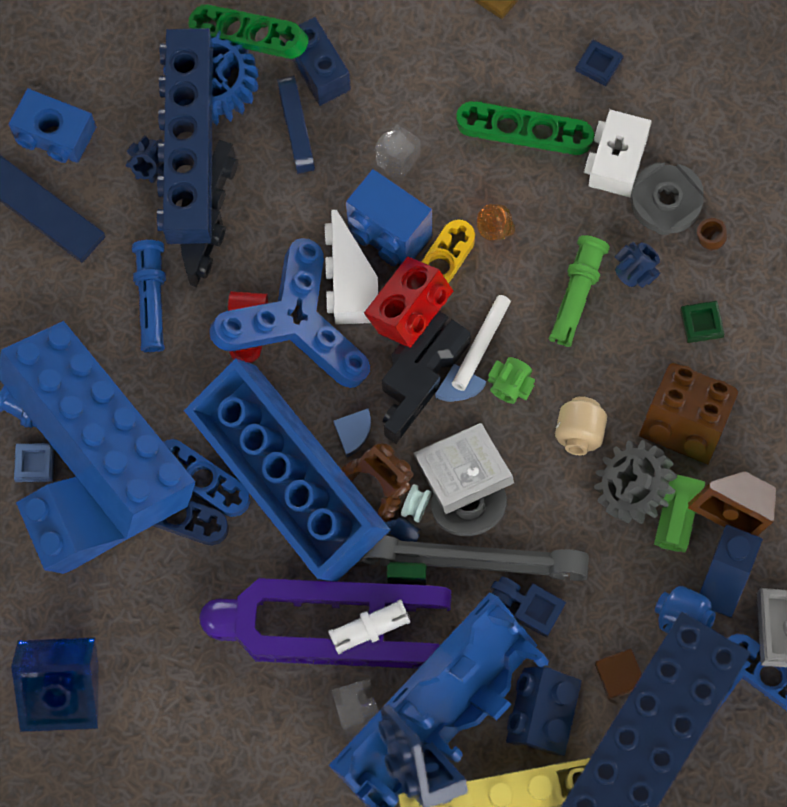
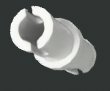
(369, 626)

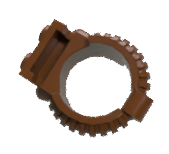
(389, 471)

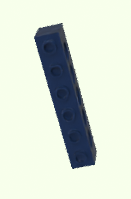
(193, 222)

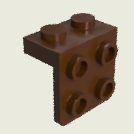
(689, 412)

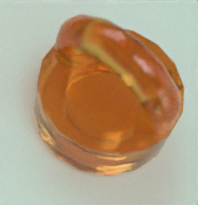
(495, 222)

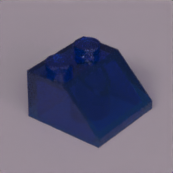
(56, 684)

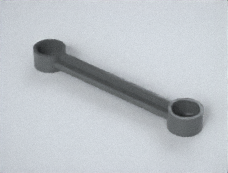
(481, 558)

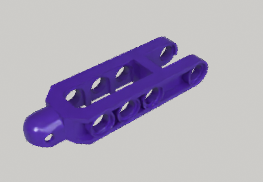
(237, 620)

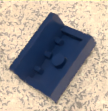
(543, 710)

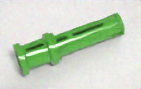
(582, 275)

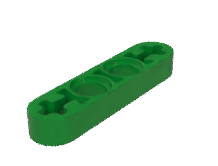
(249, 26)
(526, 122)

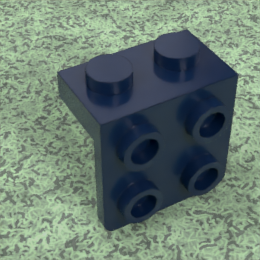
(420, 769)

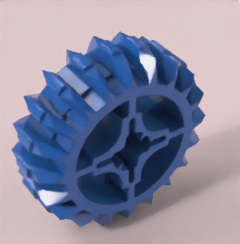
(224, 60)

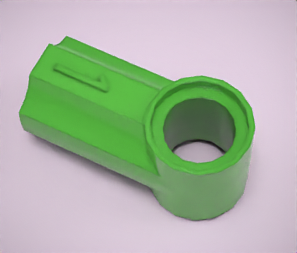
(677, 520)

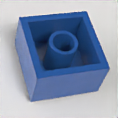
(388, 219)

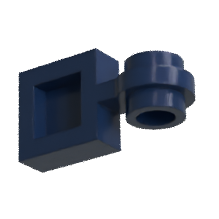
(537, 609)

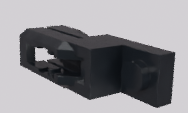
(415, 369)

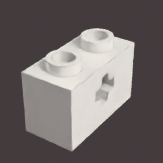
(619, 172)

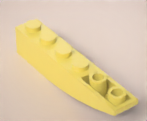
(527, 788)

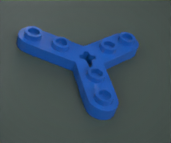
(273, 324)

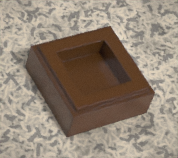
(618, 673)

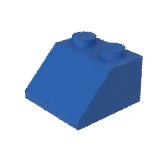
(67, 525)

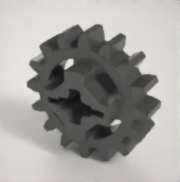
(635, 483)

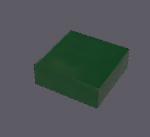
(702, 321)
(406, 573)

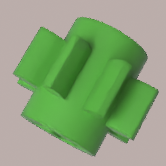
(511, 380)

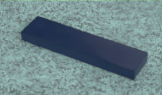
(47, 213)

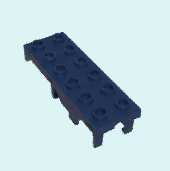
(661, 719)

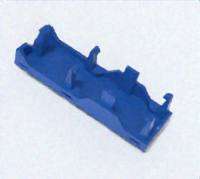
(445, 695)

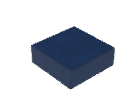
(599, 62)

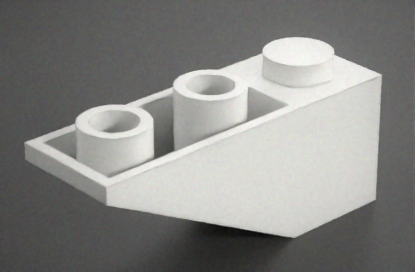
(352, 275)

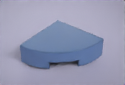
(450, 394)
(353, 430)

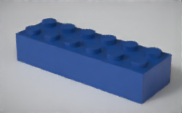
(95, 429)
(286, 471)

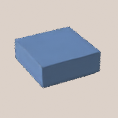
(34, 462)

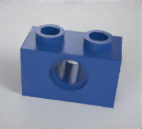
(39, 112)

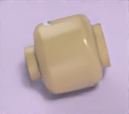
(581, 425)

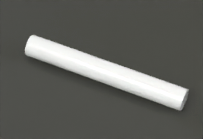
(481, 342)

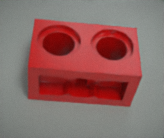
(408, 301)

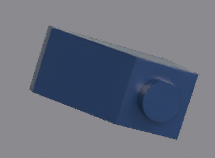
(730, 569)

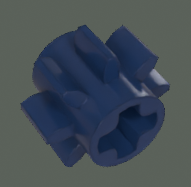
(145, 160)
(637, 264)

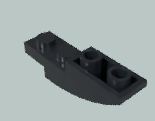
(197, 255)

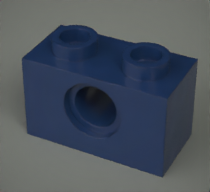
(321, 65)

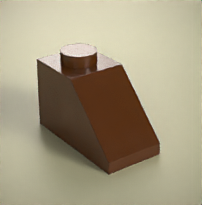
(737, 502)

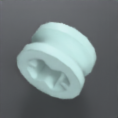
(416, 503)

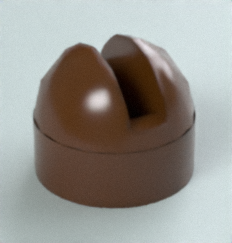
(707, 229)

